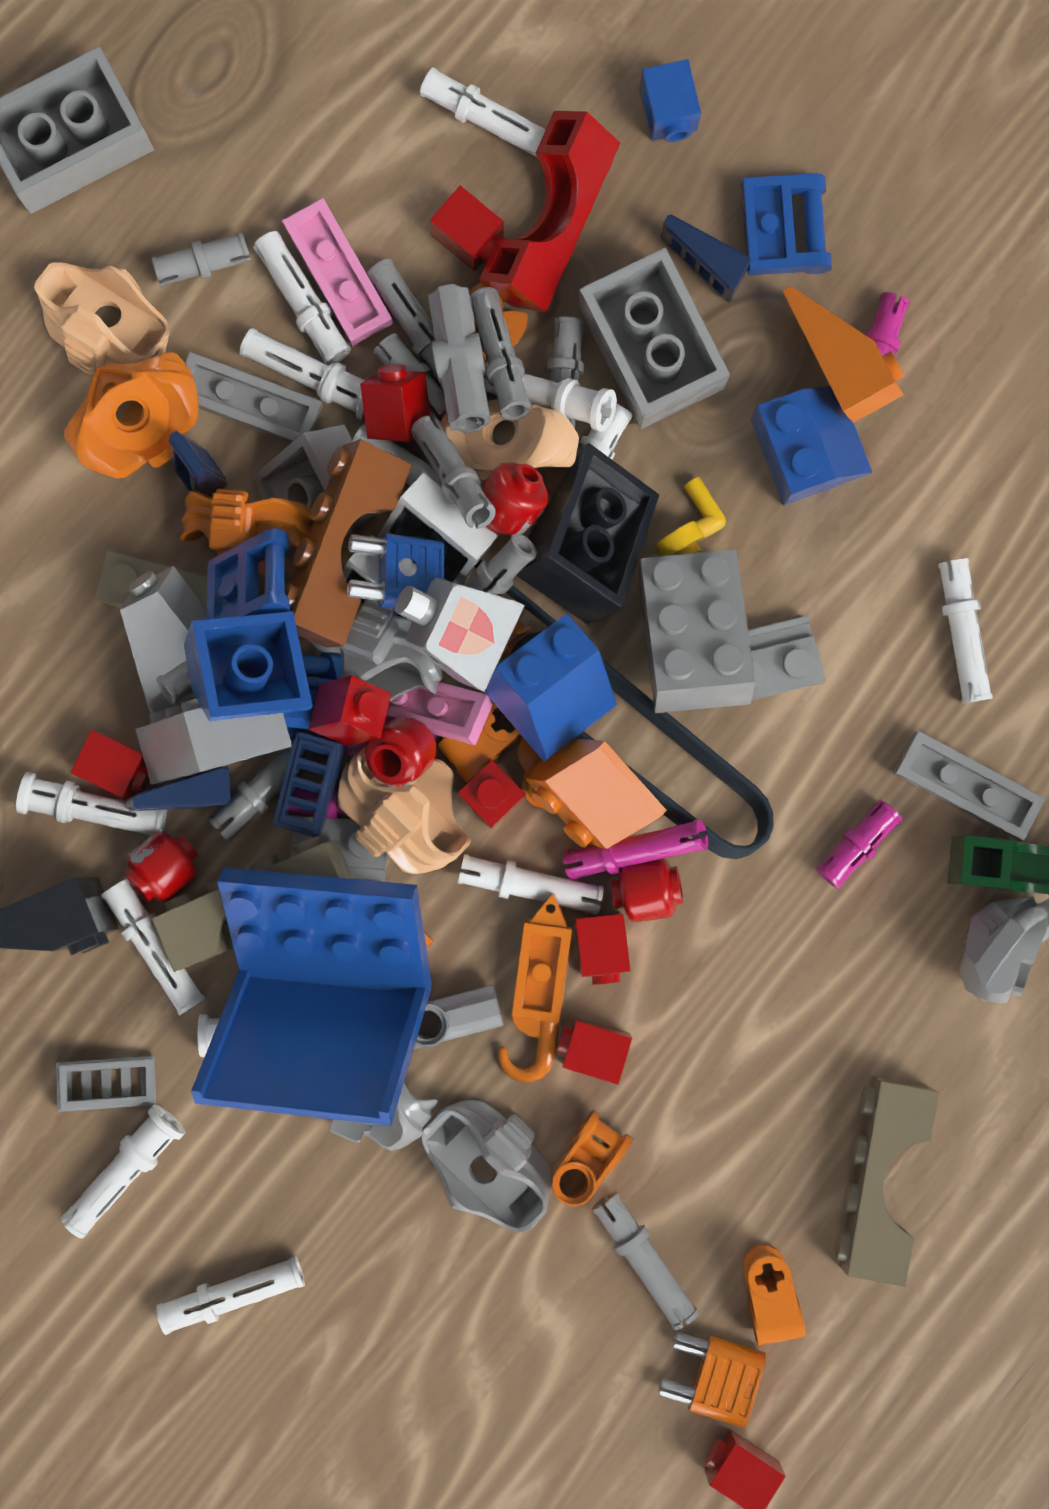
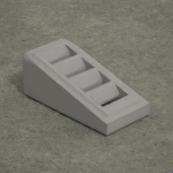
(64, 1083)

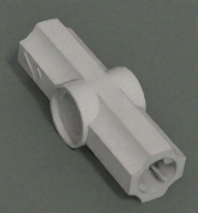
(459, 359)
(463, 1015)

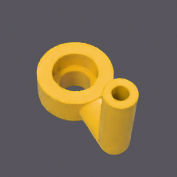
(687, 537)

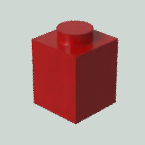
(466, 228)
(394, 402)
(349, 711)
(111, 765)
(492, 794)
(602, 947)
(594, 1050)
(743, 1472)

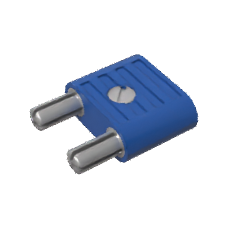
(402, 563)

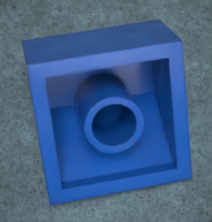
(809, 443)
(247, 666)
(553, 687)

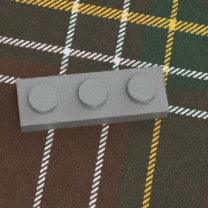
(252, 400)
(969, 786)

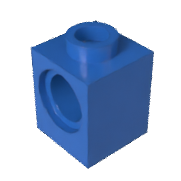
(670, 101)

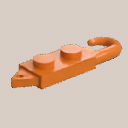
(540, 988)

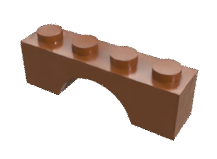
(360, 483)

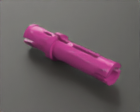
(636, 850)

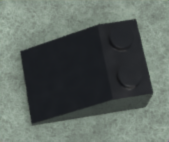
(590, 536)
(59, 919)

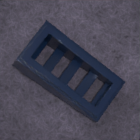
(709, 257)
(195, 465)
(297, 762)
(196, 791)

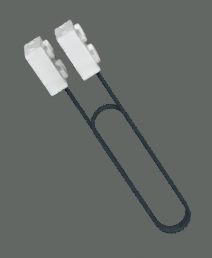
(429, 515)

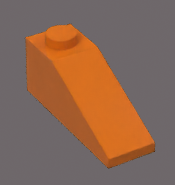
(850, 360)

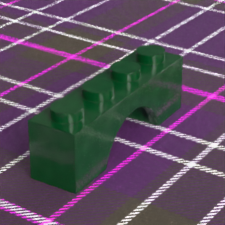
(999, 864)

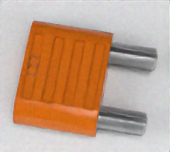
(724, 1379)

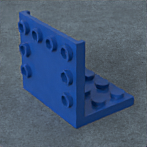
(320, 996)

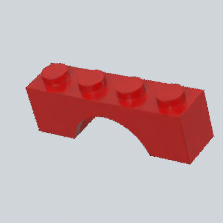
(575, 161)

